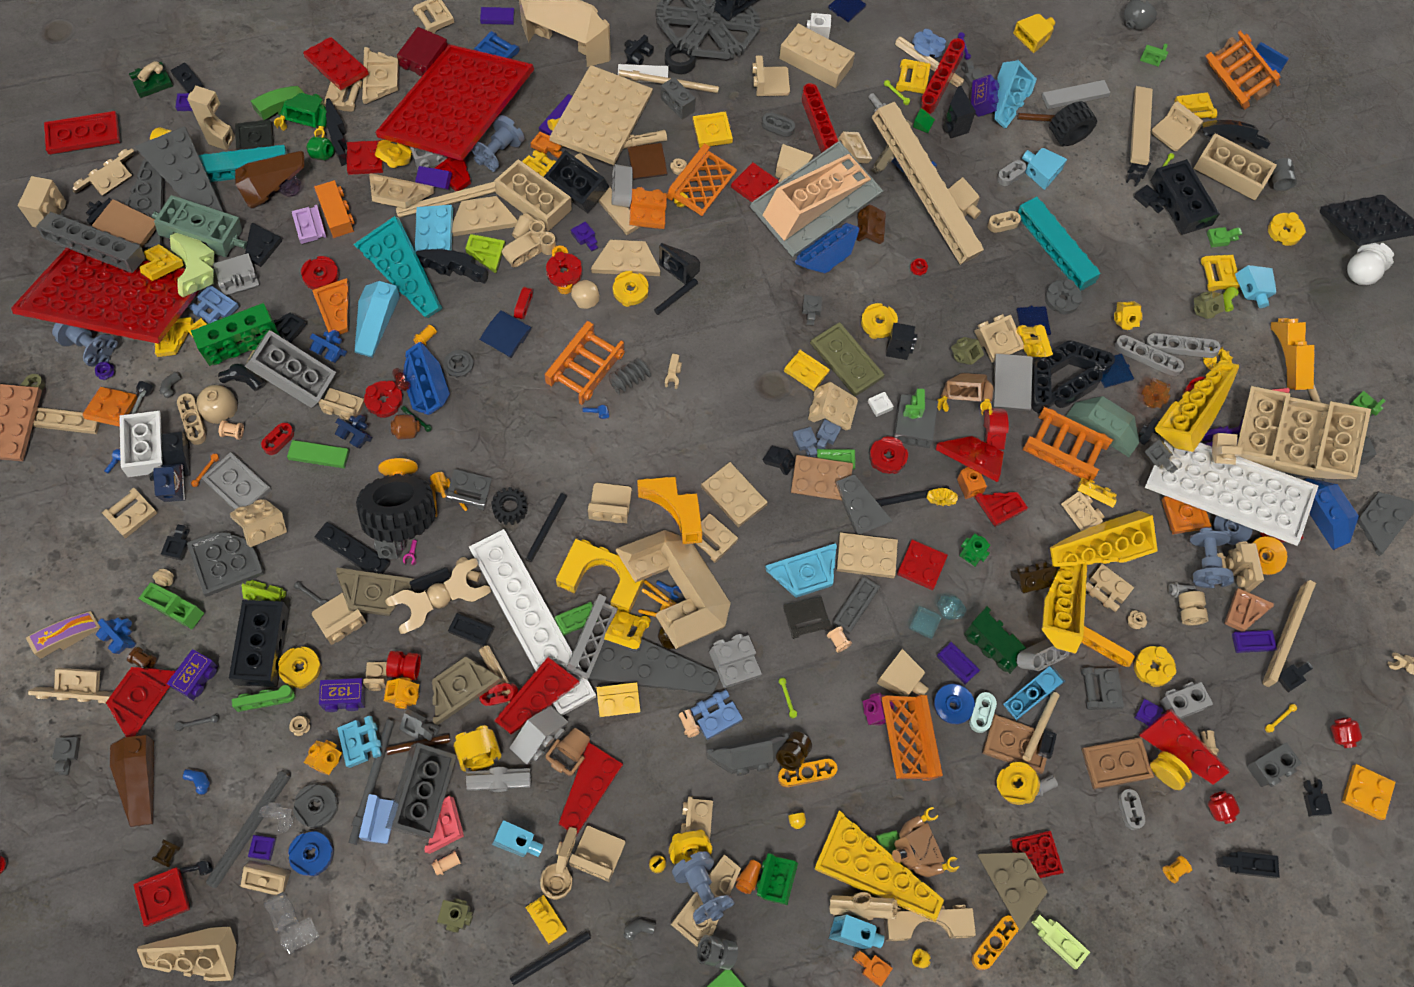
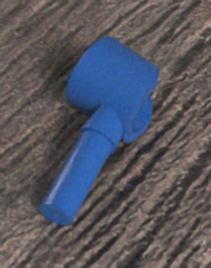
(601, 410)
(116, 456)
(669, 589)

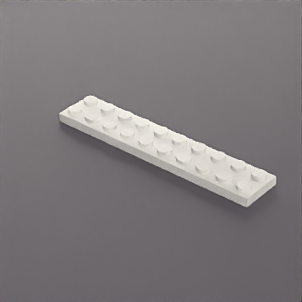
(527, 612)

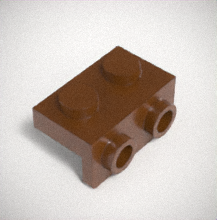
(871, 224)

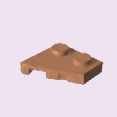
(1246, 610)

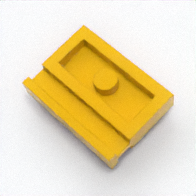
(806, 370)
(618, 699)

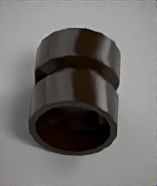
(794, 751)

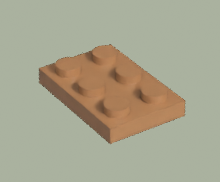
(818, 477)

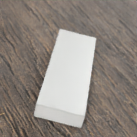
(645, 69)

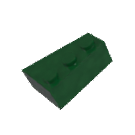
(994, 641)

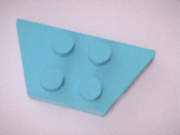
(806, 571)

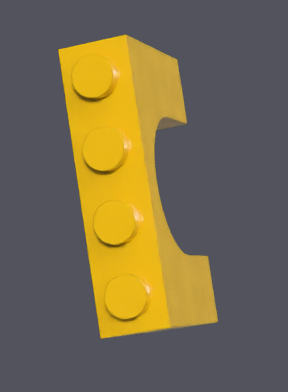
(585, 556)

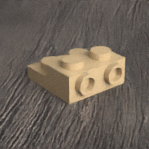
(999, 336)
(1246, 565)

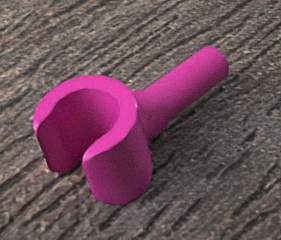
(411, 554)

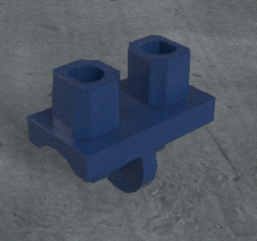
(359, 436)

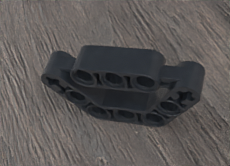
(1093, 368)

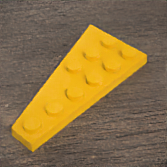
(866, 865)

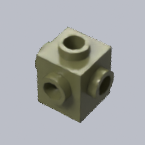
(1209, 304)
(967, 350)
(447, 914)

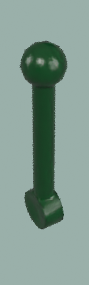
(428, 428)

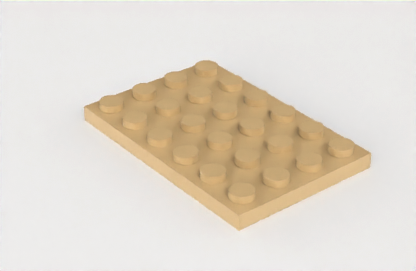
(601, 115)

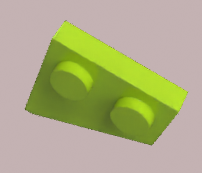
(485, 250)

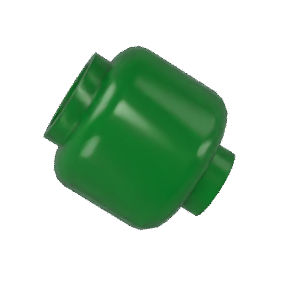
(320, 148)

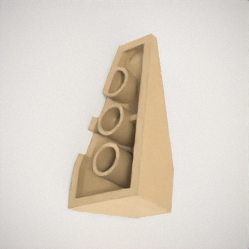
(201, 953)

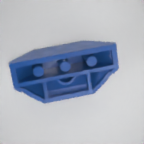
(829, 249)
(427, 383)
(1333, 513)

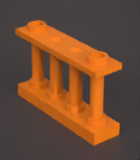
(1234, 85)
(576, 347)
(1060, 459)

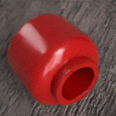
(1346, 732)
(1223, 807)

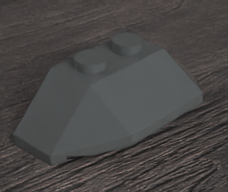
(748, 755)

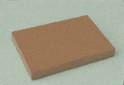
(125, 223)
(1008, 743)
(1117, 763)

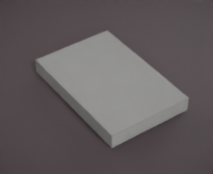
(1012, 382)
(235, 482)

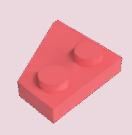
(447, 828)

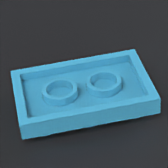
(434, 227)

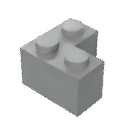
(538, 734)

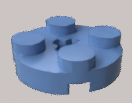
(929, 43)

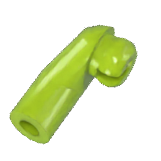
(1228, 295)

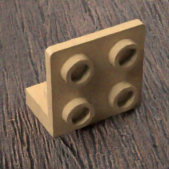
(597, 853)

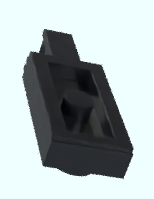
(1251, 864)

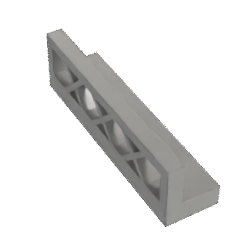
(590, 623)

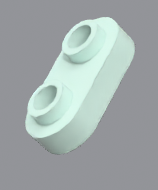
(983, 713)

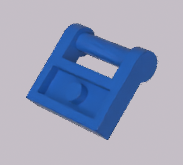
(489, 47)

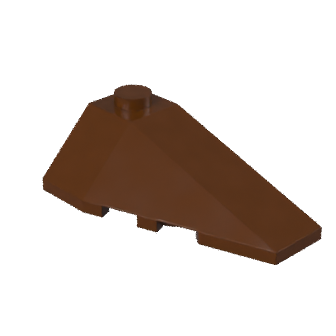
(261, 177)
(134, 776)

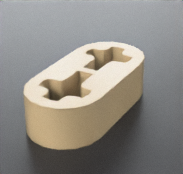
(1003, 221)

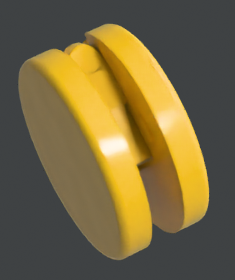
(1171, 770)

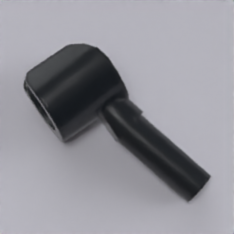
(203, 867)

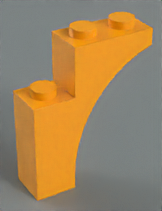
(1297, 353)
(682, 507)

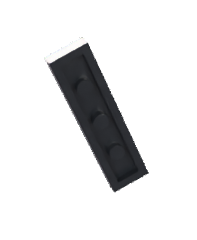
(351, 549)

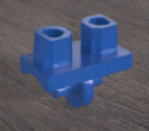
(319, 344)
(118, 631)

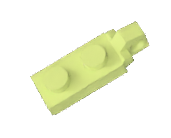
(1061, 941)

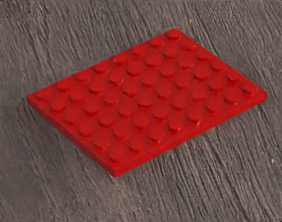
(455, 101)
(104, 298)

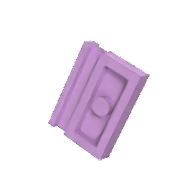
(308, 224)

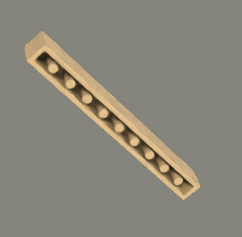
(927, 183)

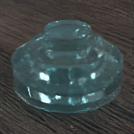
(951, 607)

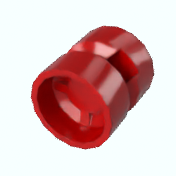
(405, 665)

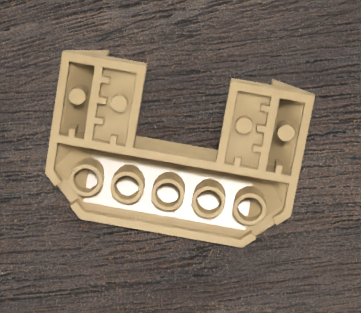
(572, 19)
(705, 602)

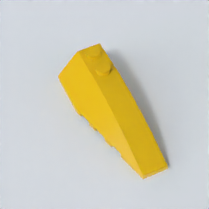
(1192, 416)
(1108, 542)
(1066, 608)

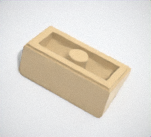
(264, 878)

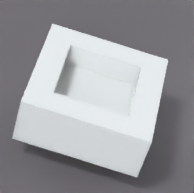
(880, 404)

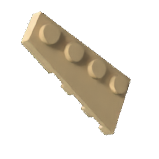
(723, 879)

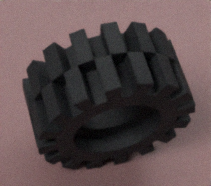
(513, 516)

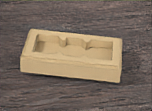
(565, 849)

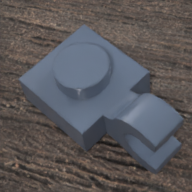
(827, 434)
(806, 441)

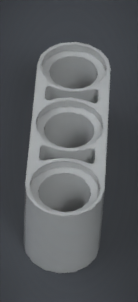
(621, 185)
(1040, 656)

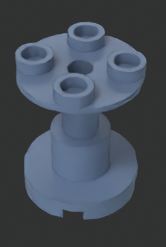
(504, 135)
(96, 349)
(1212, 568)
(696, 875)

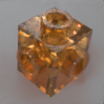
(1156, 387)

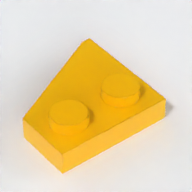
(174, 338)

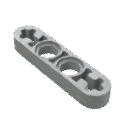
(1182, 342)
(1150, 352)

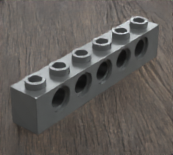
(91, 242)

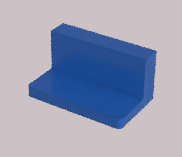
(1274, 59)

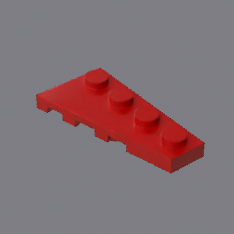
(539, 692)
(1175, 737)
(589, 787)

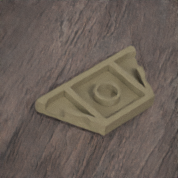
(885, 158)
(370, 590)
(460, 687)
(1015, 883)

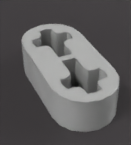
(1013, 175)
(1136, 808)

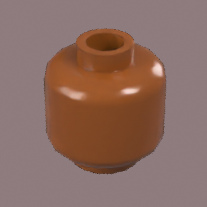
(404, 427)

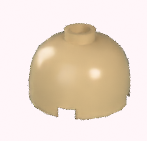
(216, 404)

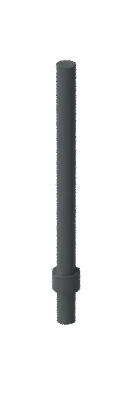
(357, 821)

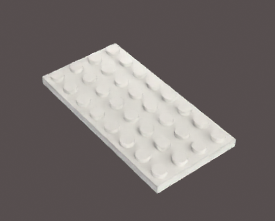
(1238, 492)

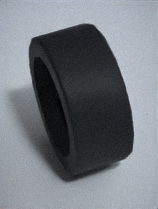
(677, 67)

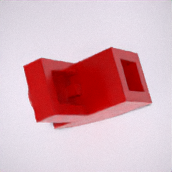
(996, 427)

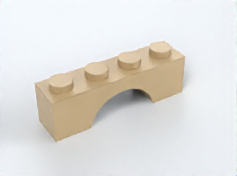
(204, 105)
(956, 922)

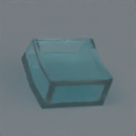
(925, 622)

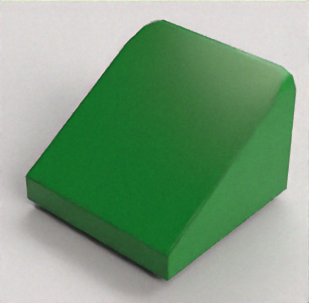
(923, 121)

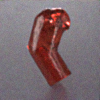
(400, 379)

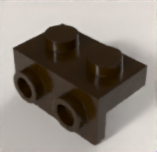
(1034, 577)

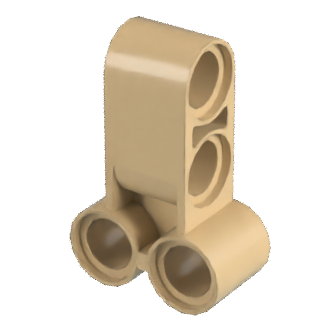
(530, 244)

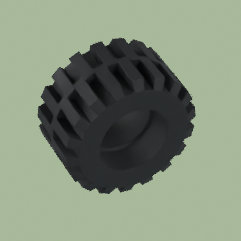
(1073, 123)

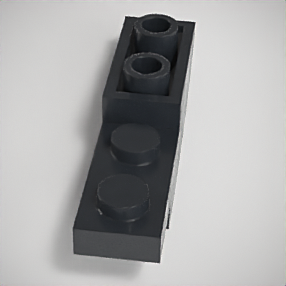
(1231, 129)
(447, 261)

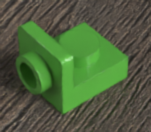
(1154, 55)
(1366, 401)
(917, 405)

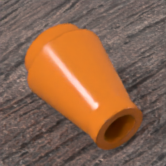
(748, 878)

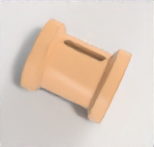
(231, 430)
(839, 639)

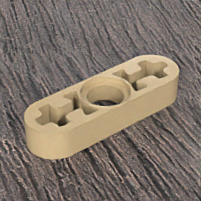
(198, 423)

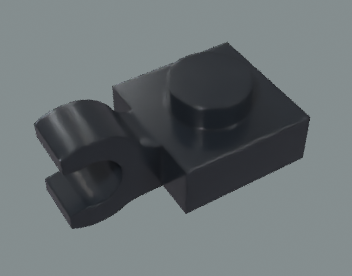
(1149, 197)
(176, 546)
(1293, 677)

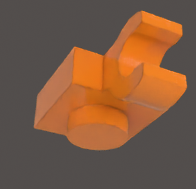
(543, 144)
(875, 969)

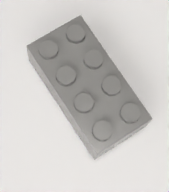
(290, 369)

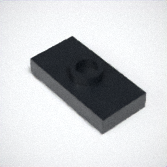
(186, 77)
(470, 630)

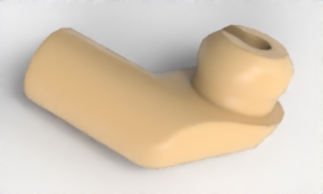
(147, 70)
(471, 575)

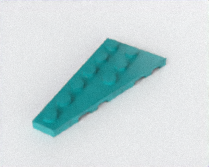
(396, 259)

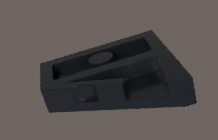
(261, 244)
(289, 326)

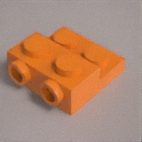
(648, 208)

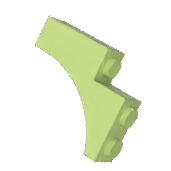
(198, 263)

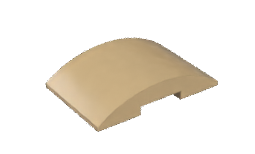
(1303, 435)

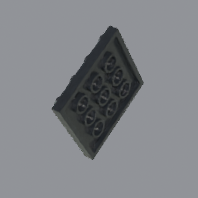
(1369, 219)

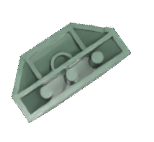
(1108, 419)

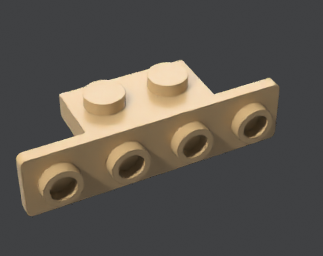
(107, 177)
(73, 684)

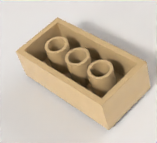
(817, 55)
(1235, 166)
(533, 194)

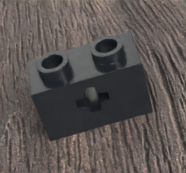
(901, 341)

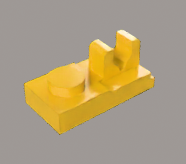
(546, 919)

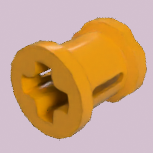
(1177, 869)

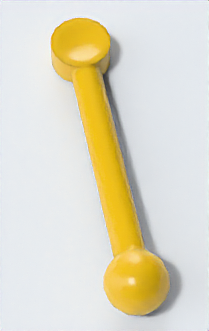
(1270, 727)

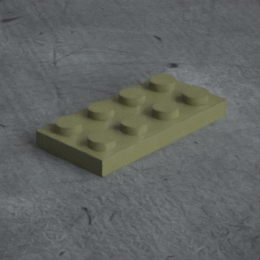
(847, 359)

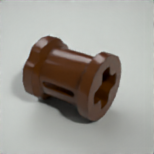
(141, 659)

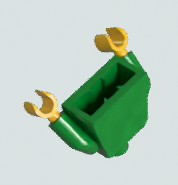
(304, 110)

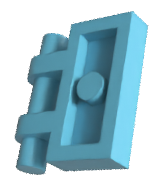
(353, 743)

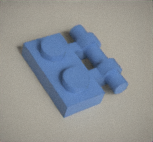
(216, 301)
(719, 720)

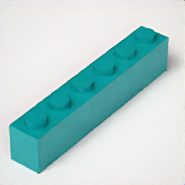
(223, 165)
(1058, 243)

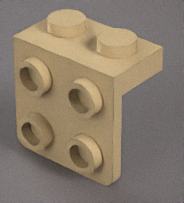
(770, 80)
(1177, 127)
(834, 405)
(610, 503)
(259, 521)
(337, 620)

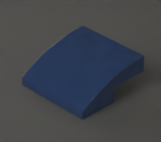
(505, 333)

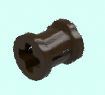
(166, 853)

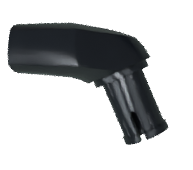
(242, 374)

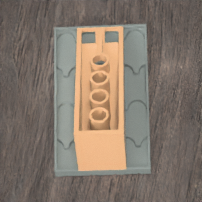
(816, 199)

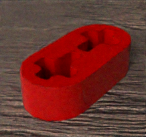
(523, 303)
(277, 438)
(497, 690)

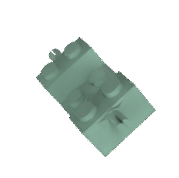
(216, 228)

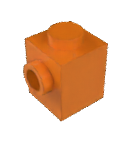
(971, 482)

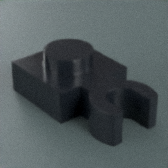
(1137, 172)
(1316, 803)

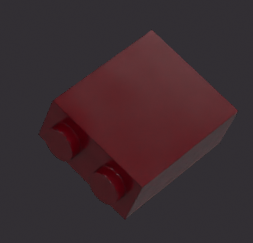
(421, 51)

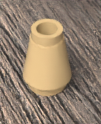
(522, 225)

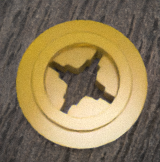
(1224, 356)
(942, 496)

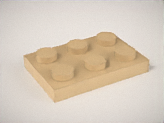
(734, 494)
(867, 555)

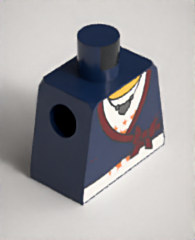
(169, 482)

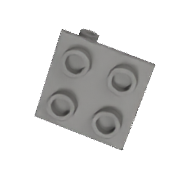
(235, 274)

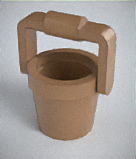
(572, 747)

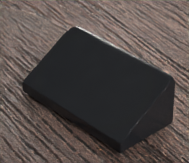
(423, 583)

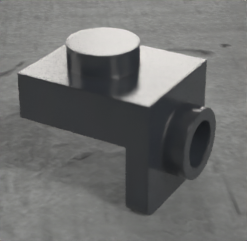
(1148, 430)
(780, 458)

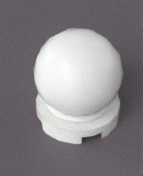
(1370, 263)

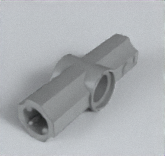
(498, 779)

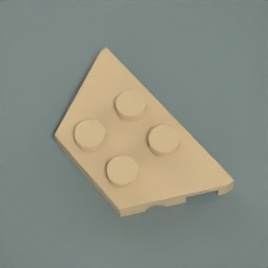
(382, 75)
(397, 191)
(482, 216)
(626, 256)

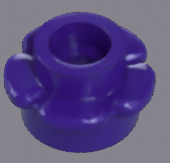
(104, 366)

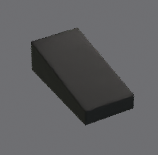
(1047, 744)

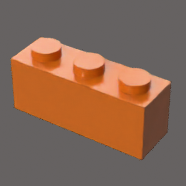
(334, 208)

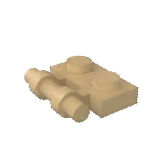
(1111, 584)

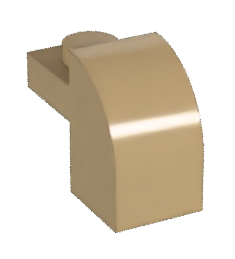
(1225, 448)

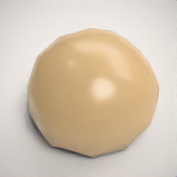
(585, 294)
(555, 884)

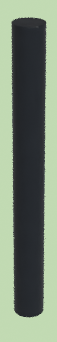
(905, 497)
(546, 527)
(551, 957)

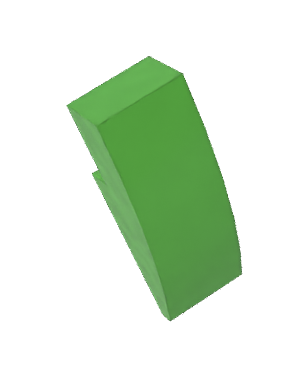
(272, 101)
(171, 605)

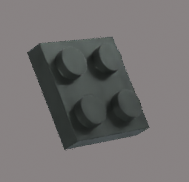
(253, 134)

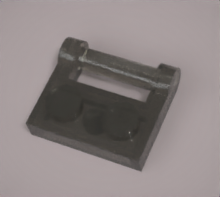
(806, 611)

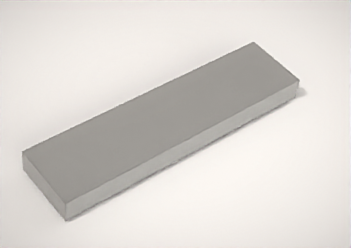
(1075, 94)

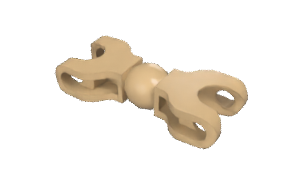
(438, 595)

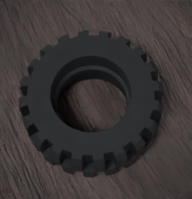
(396, 508)

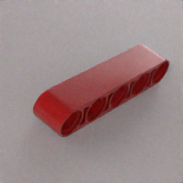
(945, 69)
(818, 117)

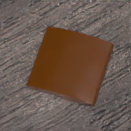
(647, 161)

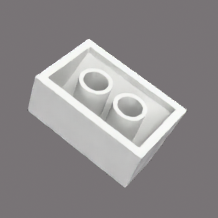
(140, 443)

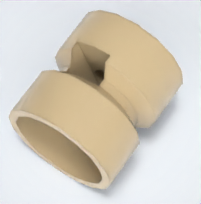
(1193, 608)

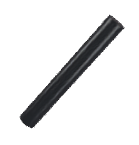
(664, 305)

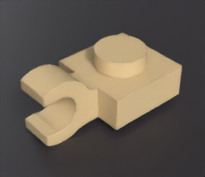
(674, 368)
(1403, 661)

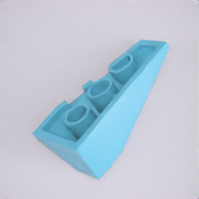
(1015, 85)
(373, 315)

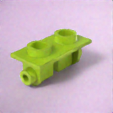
(256, 591)

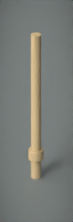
(635, 76)

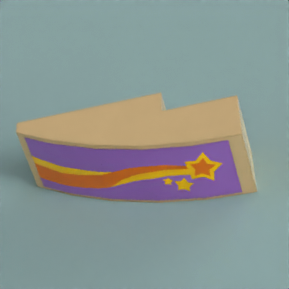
(62, 634)

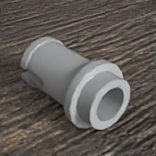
(1176, 589)
(1047, 784)

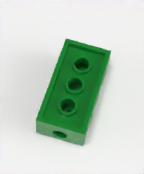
(230, 330)

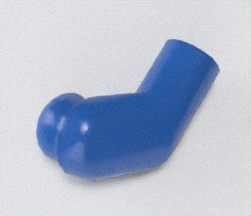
(199, 778)

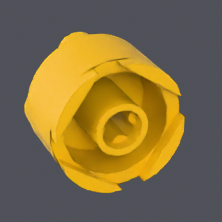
(476, 749)

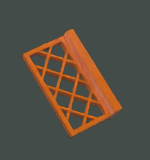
(691, 170)
(922, 735)

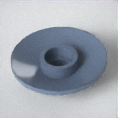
(1239, 534)

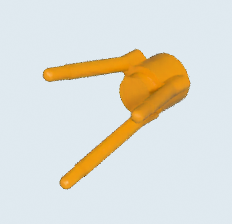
(439, 484)
(665, 604)

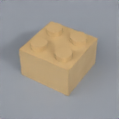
(40, 199)

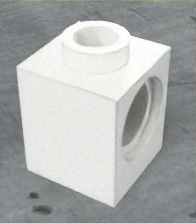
(820, 24)

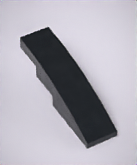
(336, 130)

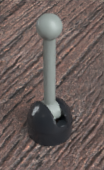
(143, 390)

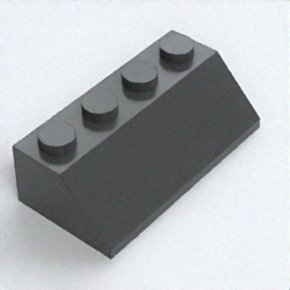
(421, 791)

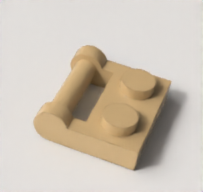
(437, 11)
(338, 96)
(133, 517)
(718, 535)

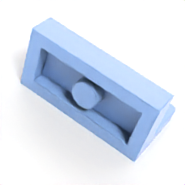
(375, 820)

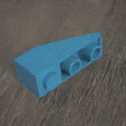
(1034, 692)

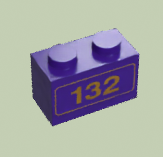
(985, 95)
(193, 675)
(342, 694)

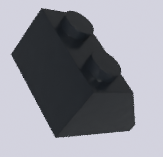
(959, 115)

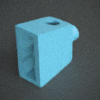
(1043, 166)
(1257, 284)
(507, 837)
(855, 932)

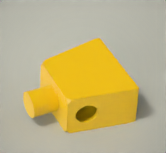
(1034, 31)

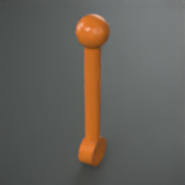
(214, 458)

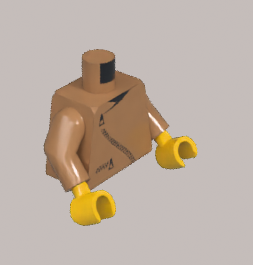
(968, 387)
(919, 849)

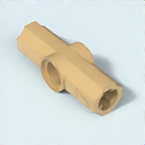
(863, 906)

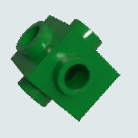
(975, 549)

